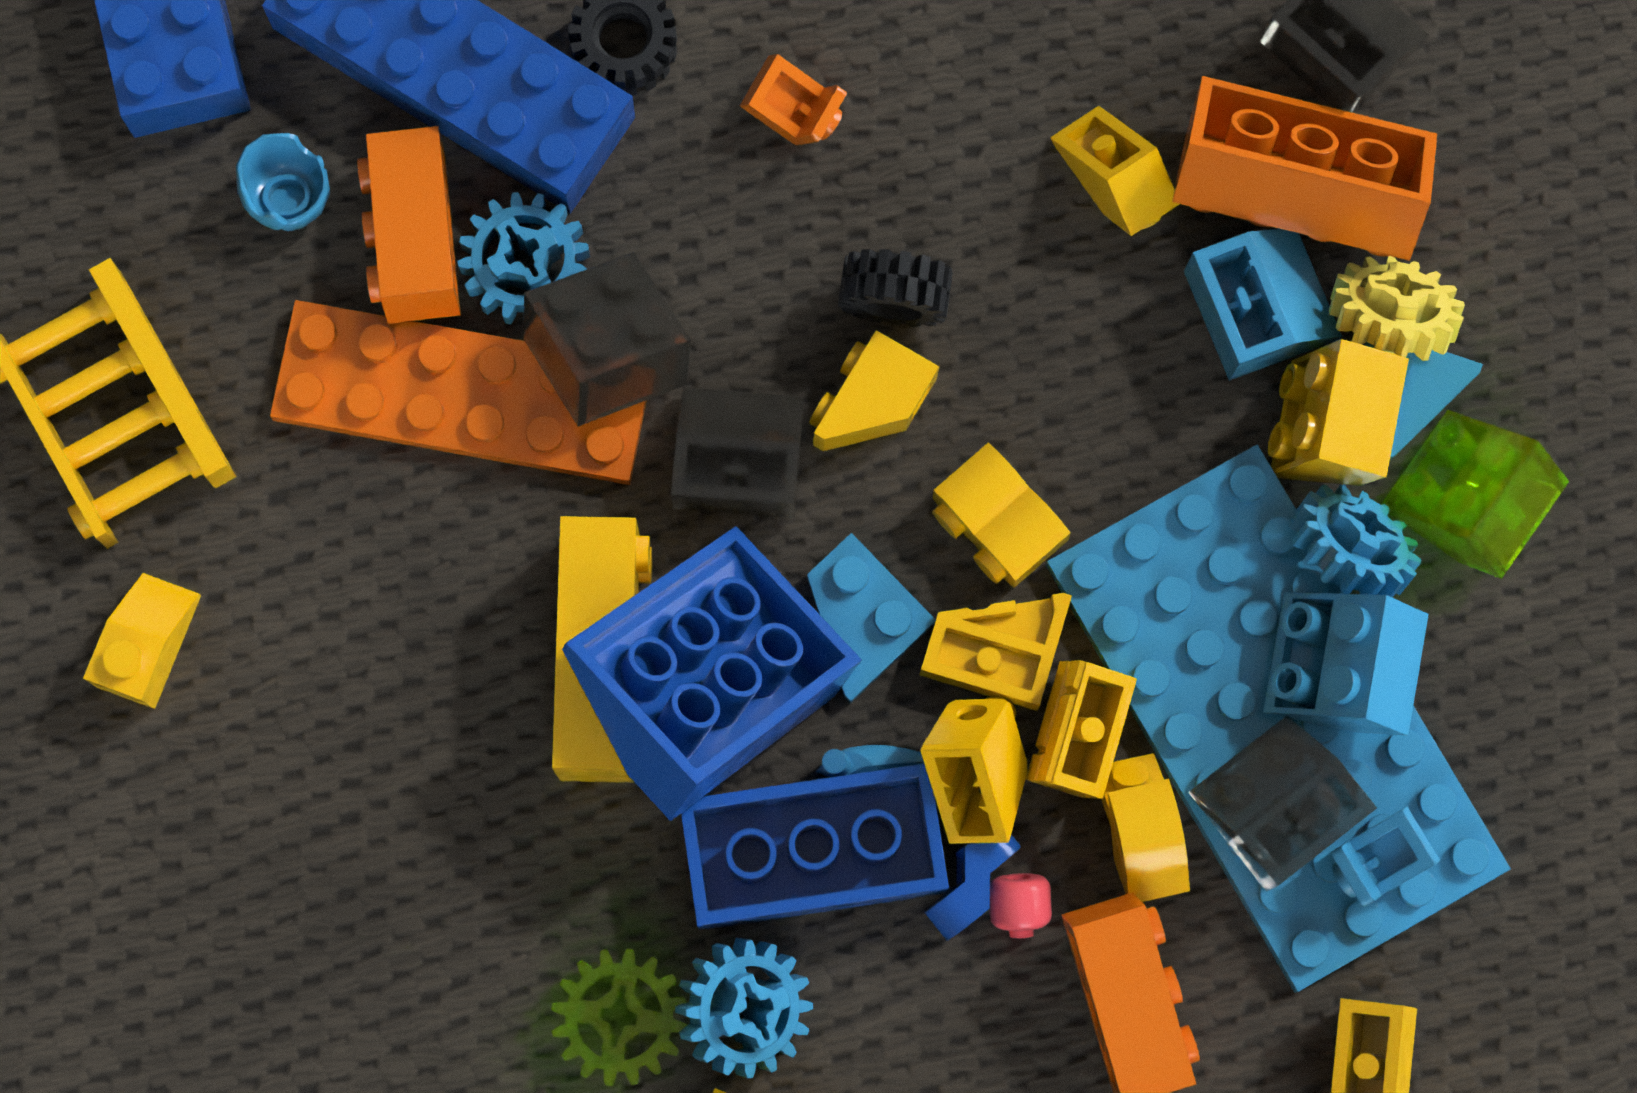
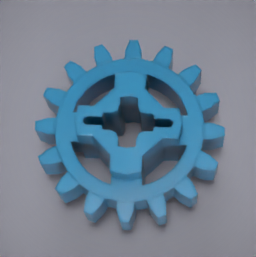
(502, 269)
(1354, 542)
(720, 997)

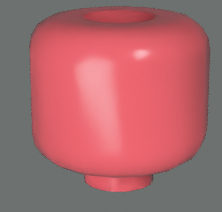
(1020, 903)

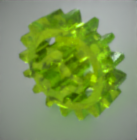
(591, 1013)

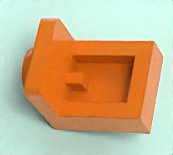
(793, 102)

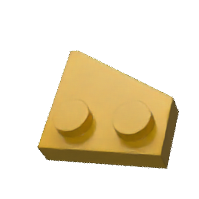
(998, 648)

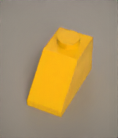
(1117, 170)
(142, 640)

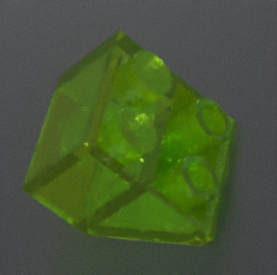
(1477, 492)

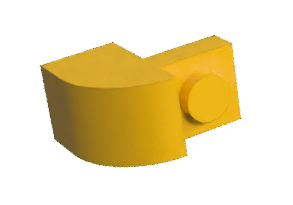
(1146, 829)

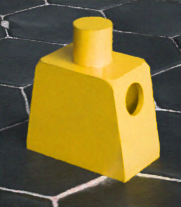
(973, 749)

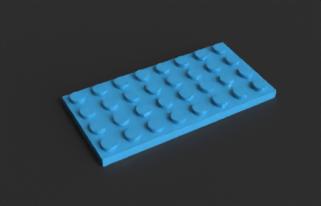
(1193, 612)

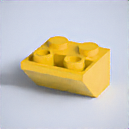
(1338, 415)

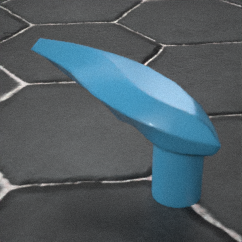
(867, 759)

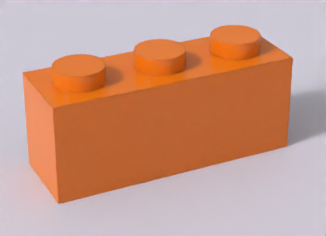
(409, 225)
(1131, 996)

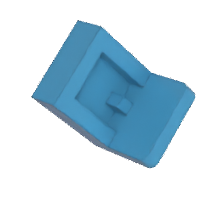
(1383, 857)

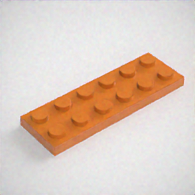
(441, 394)

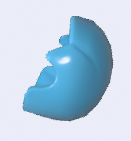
(281, 182)

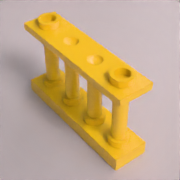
(166, 405)

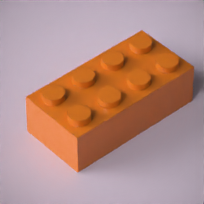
(1306, 168)

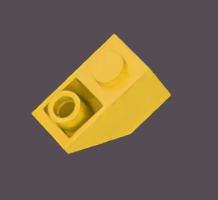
(878, 397)

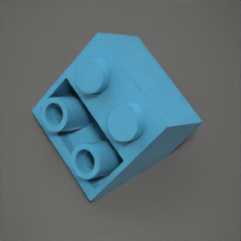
(1260, 300)
(1346, 661)

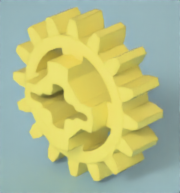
(1396, 308)

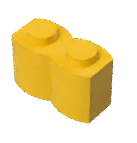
(999, 517)

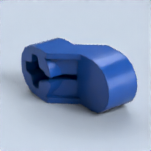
(972, 889)

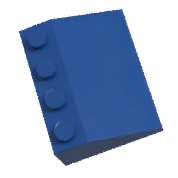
(707, 670)

